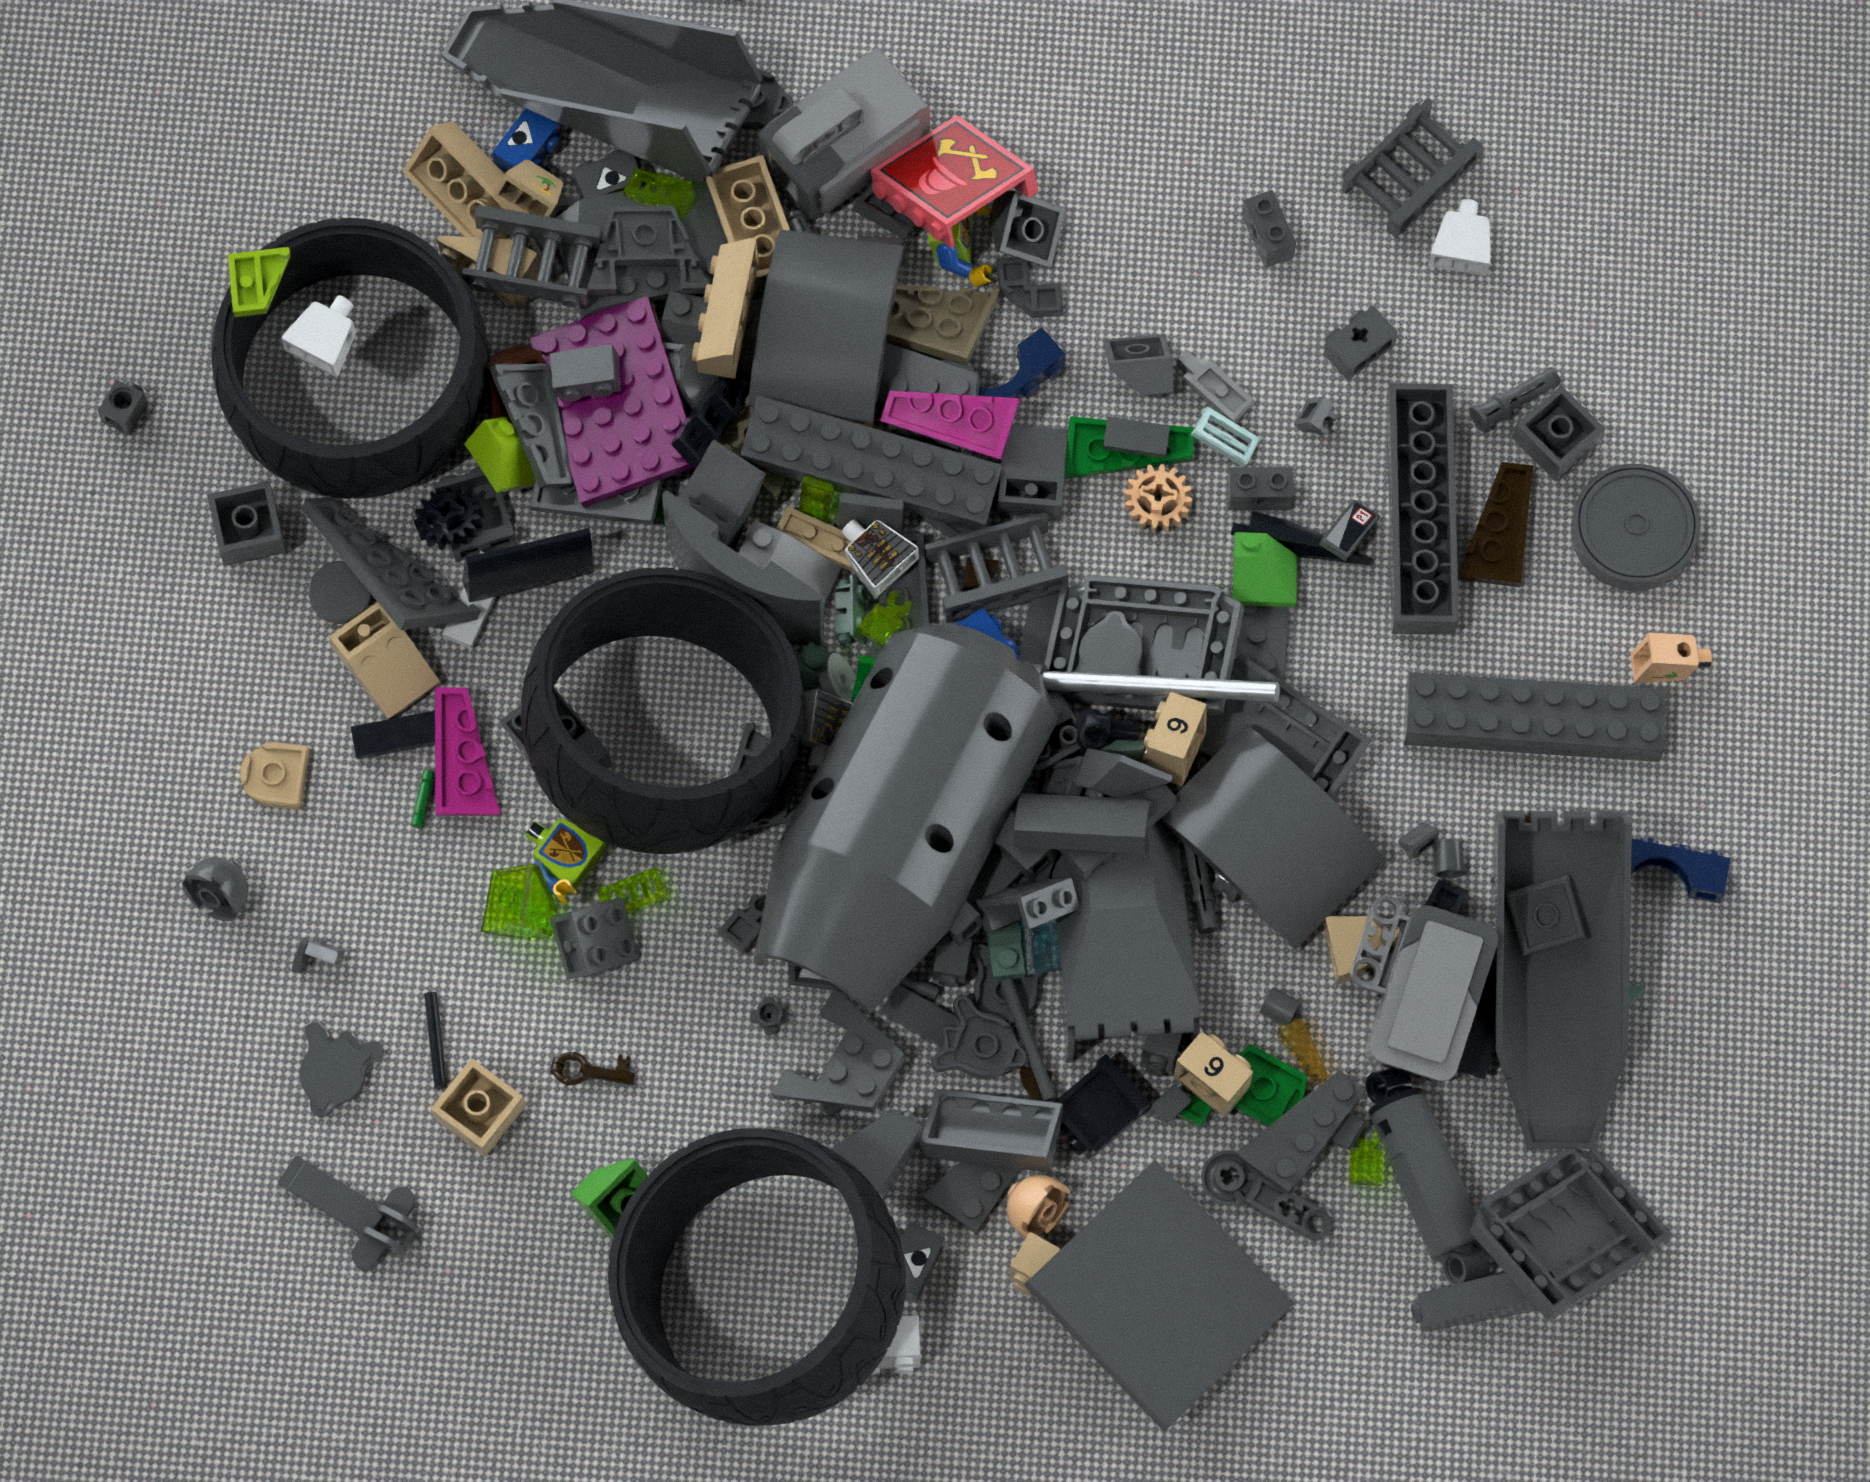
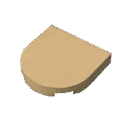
(276, 774)

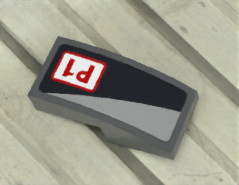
(1349, 530)

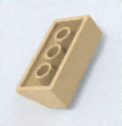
(455, 176)
(749, 208)
(727, 308)

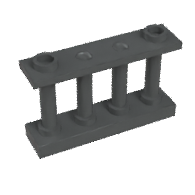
(1420, 195)
(522, 228)
(999, 595)

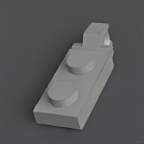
(1215, 387)

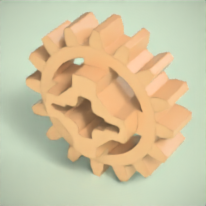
(1171, 499)

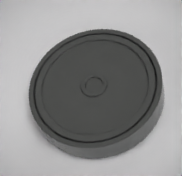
(1635, 527)

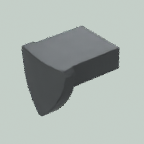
(317, 949)

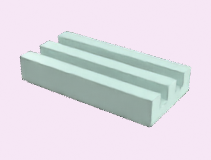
(1219, 446)

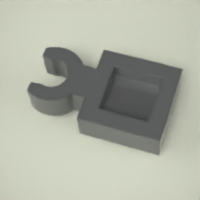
(742, 927)

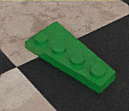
(1087, 457)

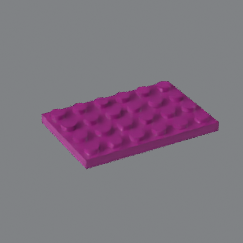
(626, 436)

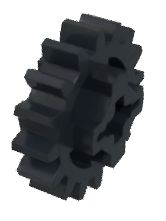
(449, 518)

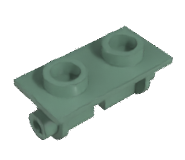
(851, 597)

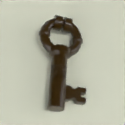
(587, 1071)

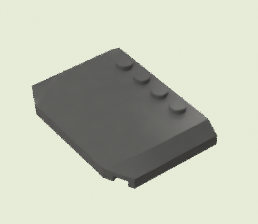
(654, 281)
(1182, 629)
(1294, 725)
(1567, 1229)

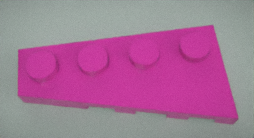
(962, 420)
(461, 769)

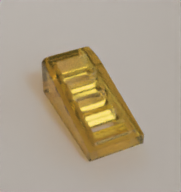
(1300, 1045)

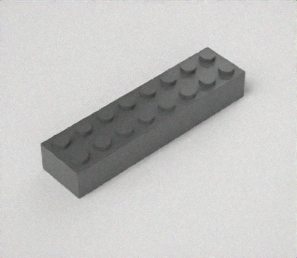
(871, 463)
(1422, 509)
(1534, 717)

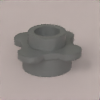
(769, 1006)

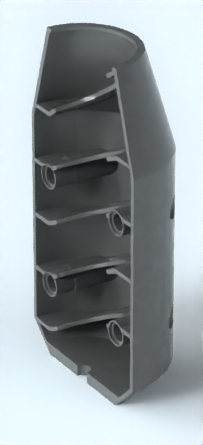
(904, 808)

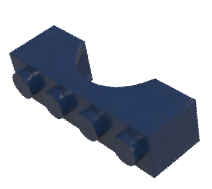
(1038, 360)
(1701, 872)

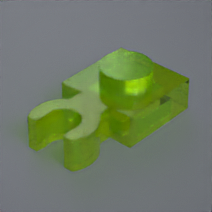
(884, 621)
(1366, 1162)

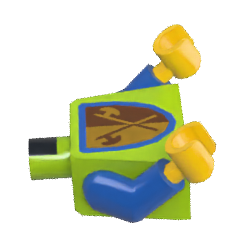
(959, 257)
(564, 855)

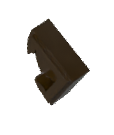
(970, 579)
(1030, 1084)

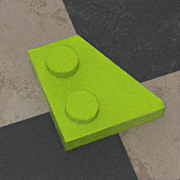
(255, 279)

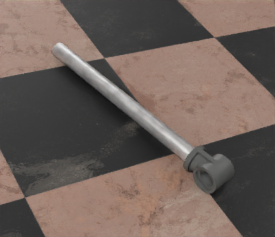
(1159, 685)

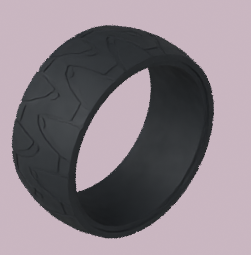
(391, 463)
(689, 609)
(667, 1205)

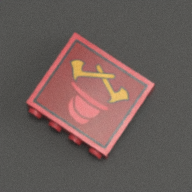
(949, 177)

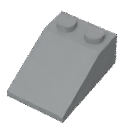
(769, 544)

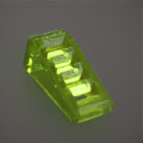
(680, 191)
(817, 499)
(630, 883)

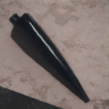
(1295, 537)

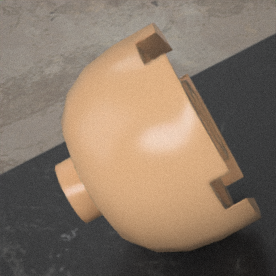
(1036, 1204)

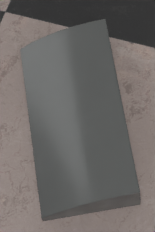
(1081, 823)
(992, 1130)

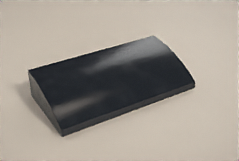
(528, 565)

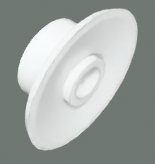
(838, 678)

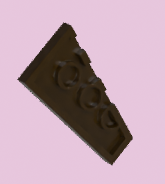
(1500, 535)

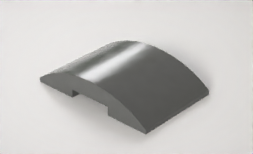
(825, 324)
(697, 548)
(1272, 835)

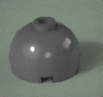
(218, 886)

